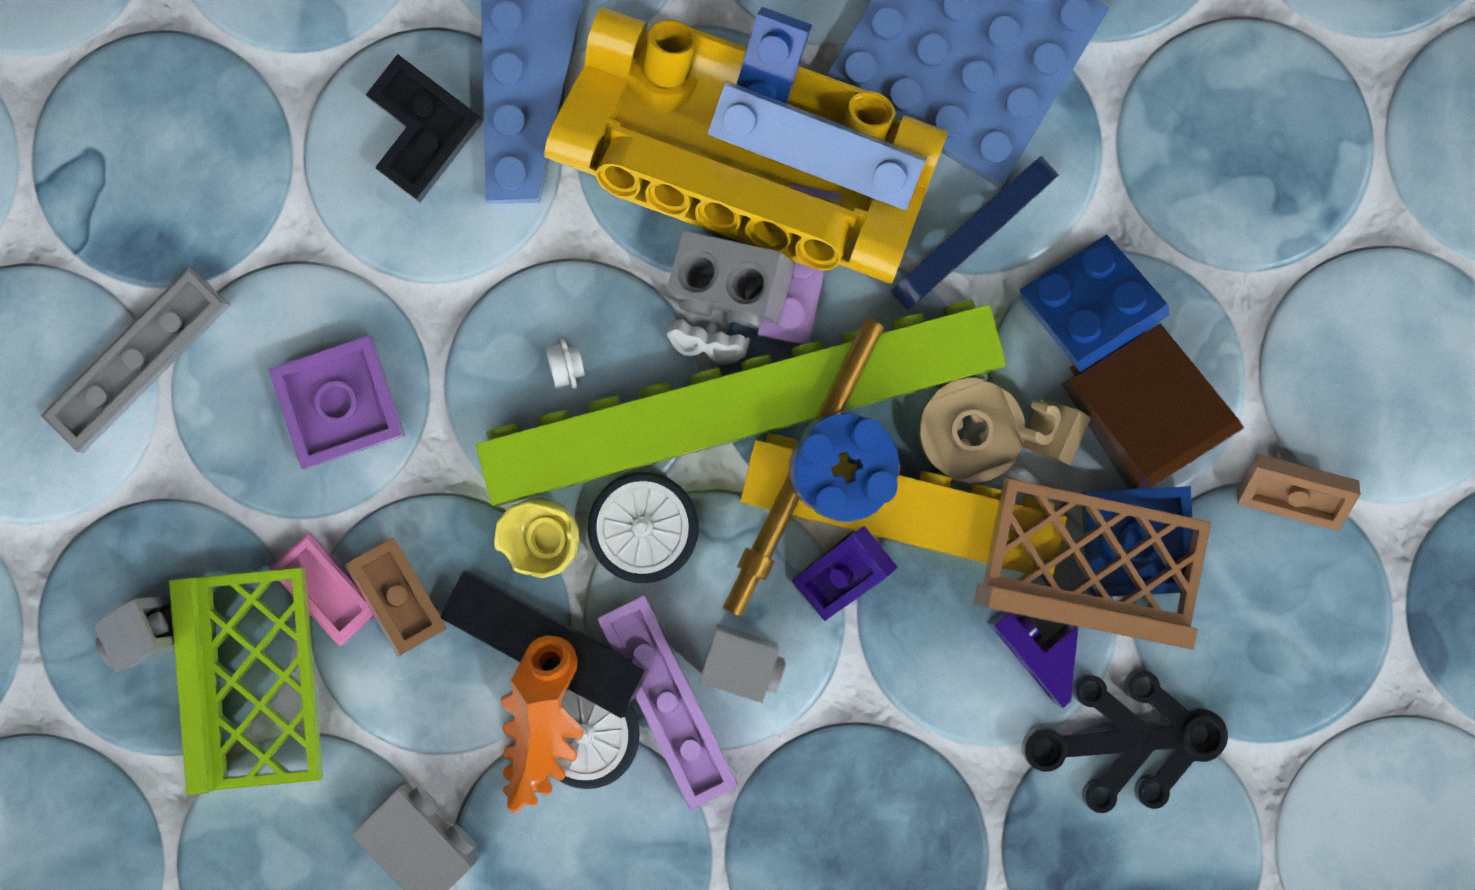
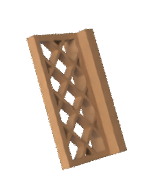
(1087, 610)

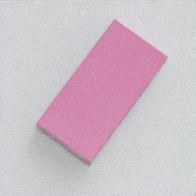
(331, 591)

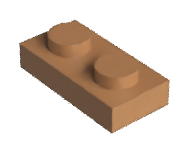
(1298, 492)
(395, 596)

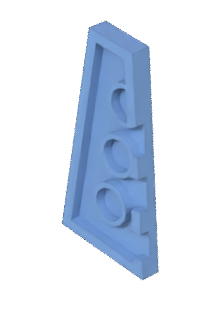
(524, 81)

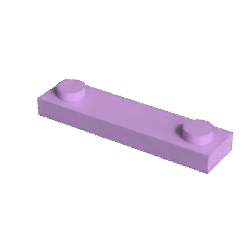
(670, 704)

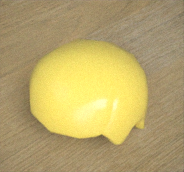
(537, 537)

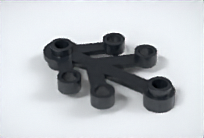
(1134, 741)

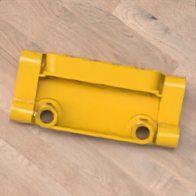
(643, 129)

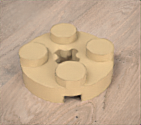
(984, 404)

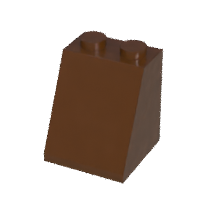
(1151, 408)

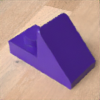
(844, 573)
(1051, 663)

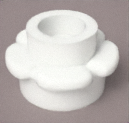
(564, 364)

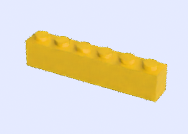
(920, 513)

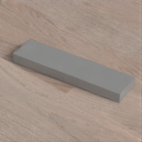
(135, 360)

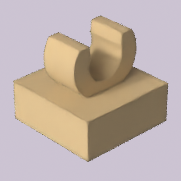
(1054, 431)

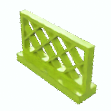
(201, 691)

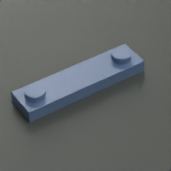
(816, 145)

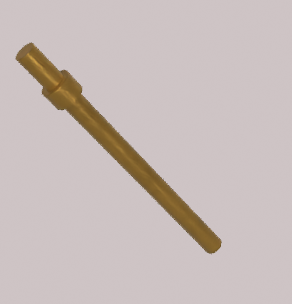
(757, 561)

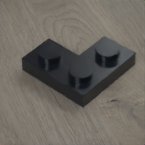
(434, 125)

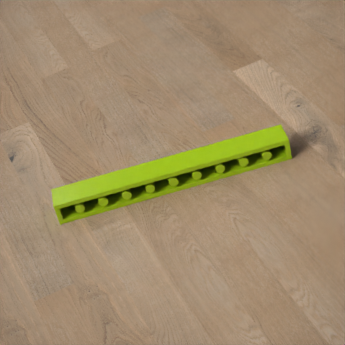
(733, 406)

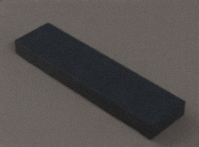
(513, 624)

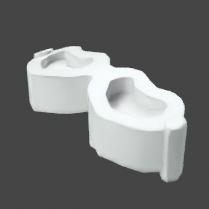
(718, 346)

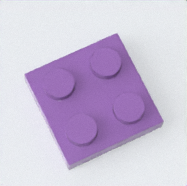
(337, 402)

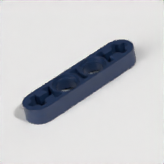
(974, 233)

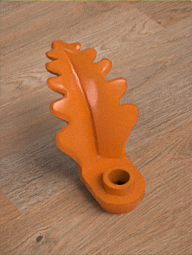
(539, 721)

